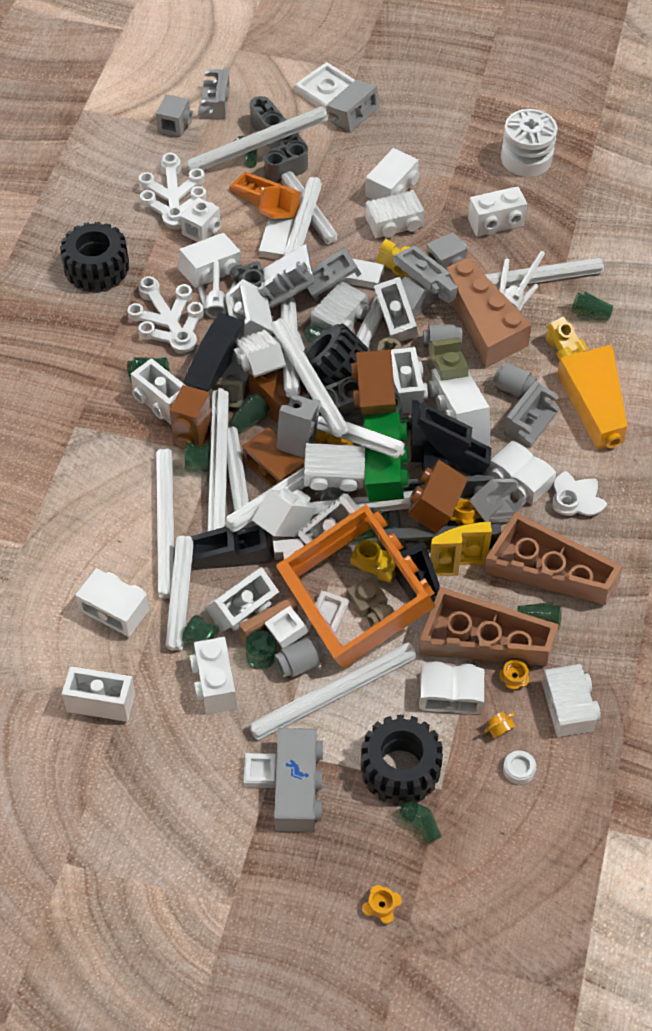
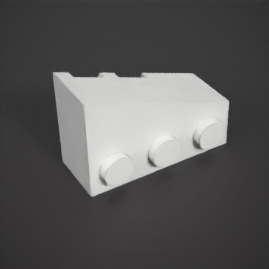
(464, 402)

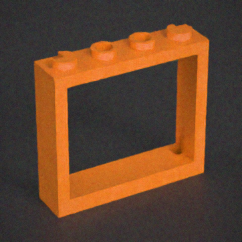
(329, 543)

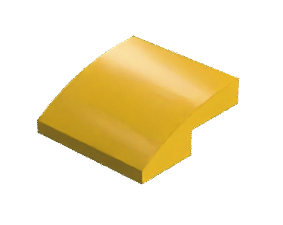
(460, 546)

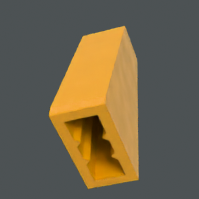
(596, 394)

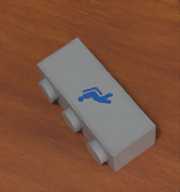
(297, 780)

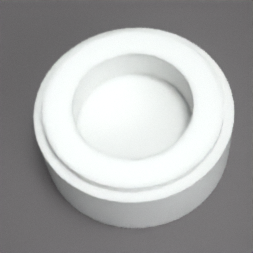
(519, 767)

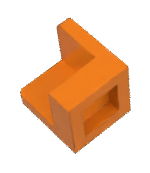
(279, 202)

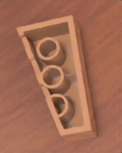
(487, 314)
(551, 562)
(485, 631)

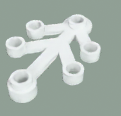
(171, 167)
(180, 339)

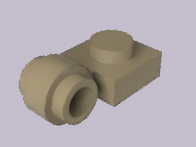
(369, 600)

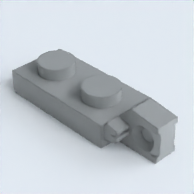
(427, 272)

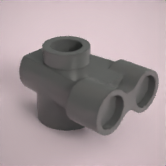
(251, 273)

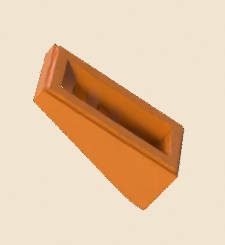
(252, 191)

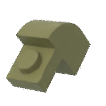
(447, 358)

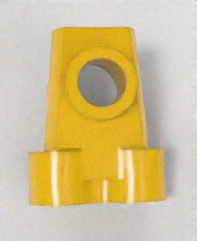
(386, 257)
(562, 336)
(372, 560)

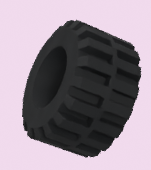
(94, 256)
(333, 353)
(403, 736)

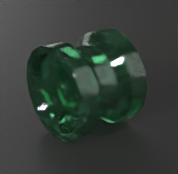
(197, 457)
(198, 630)
(258, 642)

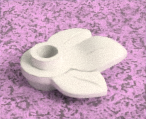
(579, 494)

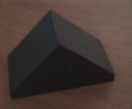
(422, 560)

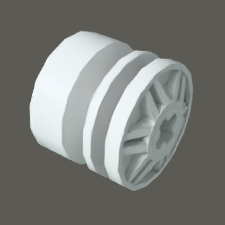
(528, 142)

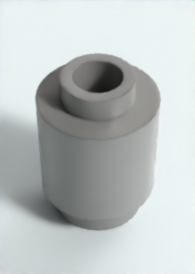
(438, 332)
(513, 379)
(298, 657)

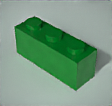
(385, 474)

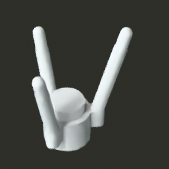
(514, 293)
(215, 301)

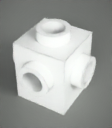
(200, 220)

